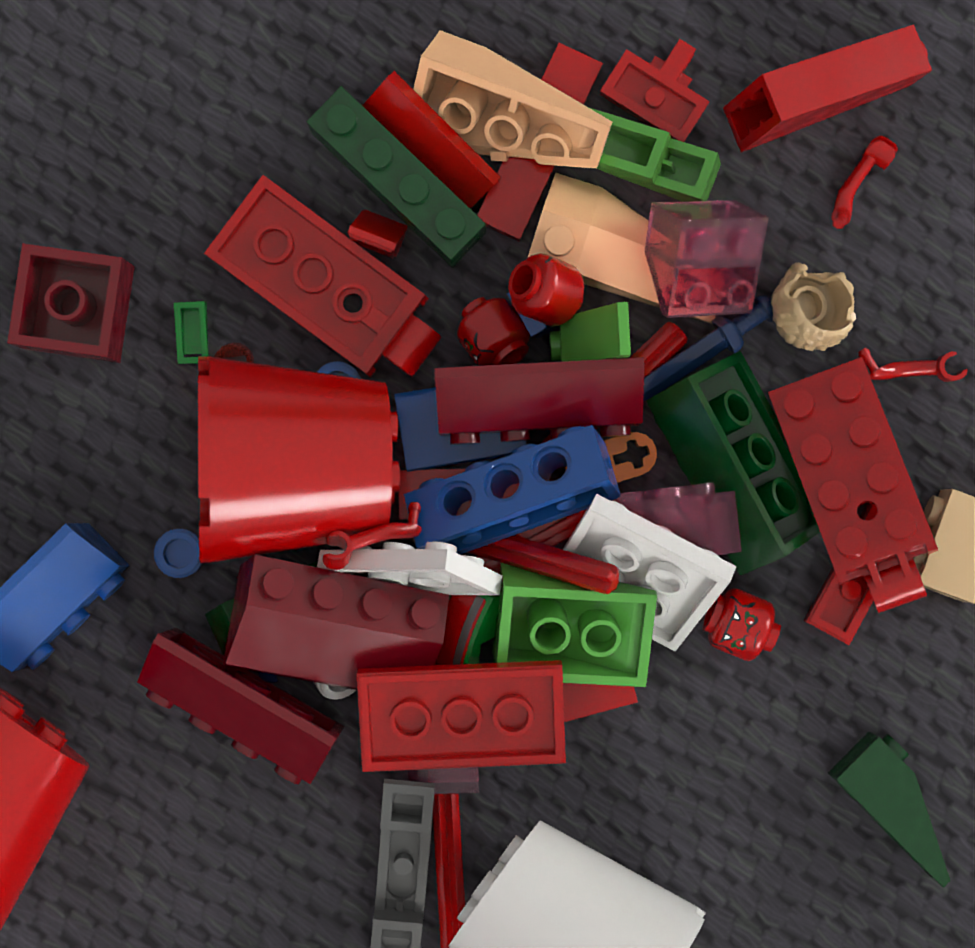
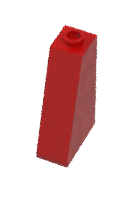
(826, 86)

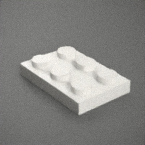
(432, 569)

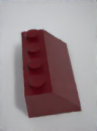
(539, 398)
(329, 623)
(239, 705)

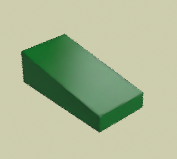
(191, 330)

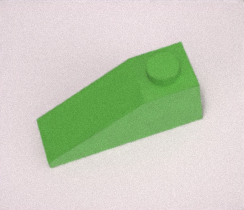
(593, 335)

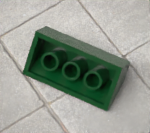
(733, 439)

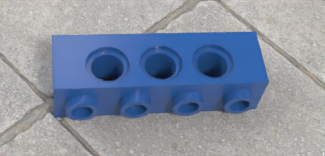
(533, 503)

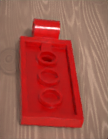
(311, 270)
(851, 460)

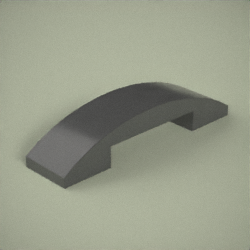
(402, 863)

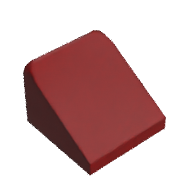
(377, 233)

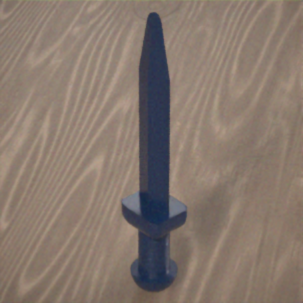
(726, 335)

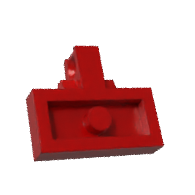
(657, 91)

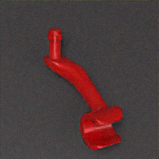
(879, 152)
(910, 368)
(370, 536)

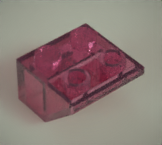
(704, 256)
(691, 513)

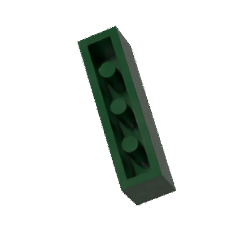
(396, 177)

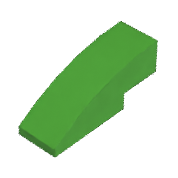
(658, 161)

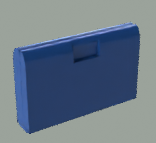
(425, 446)

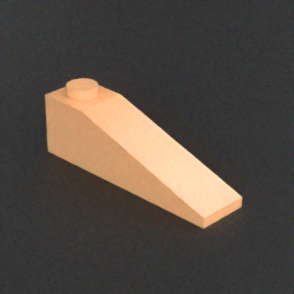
(505, 108)
(599, 238)

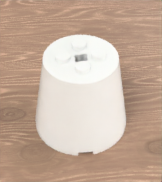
(570, 896)

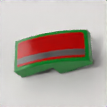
(468, 625)

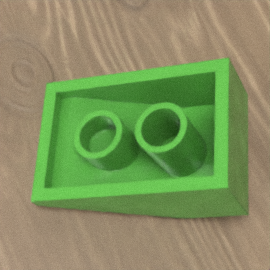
(593, 633)

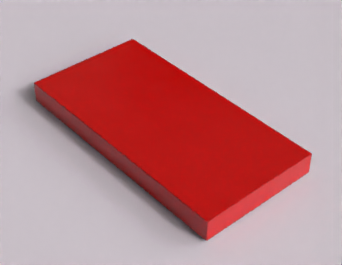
(461, 715)

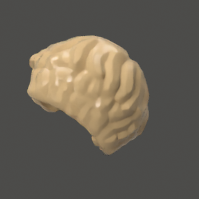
(813, 308)

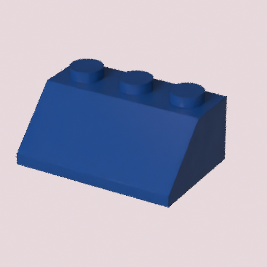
(53, 592)

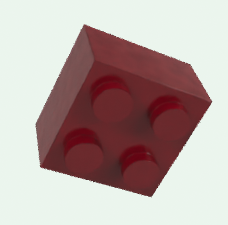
(71, 303)

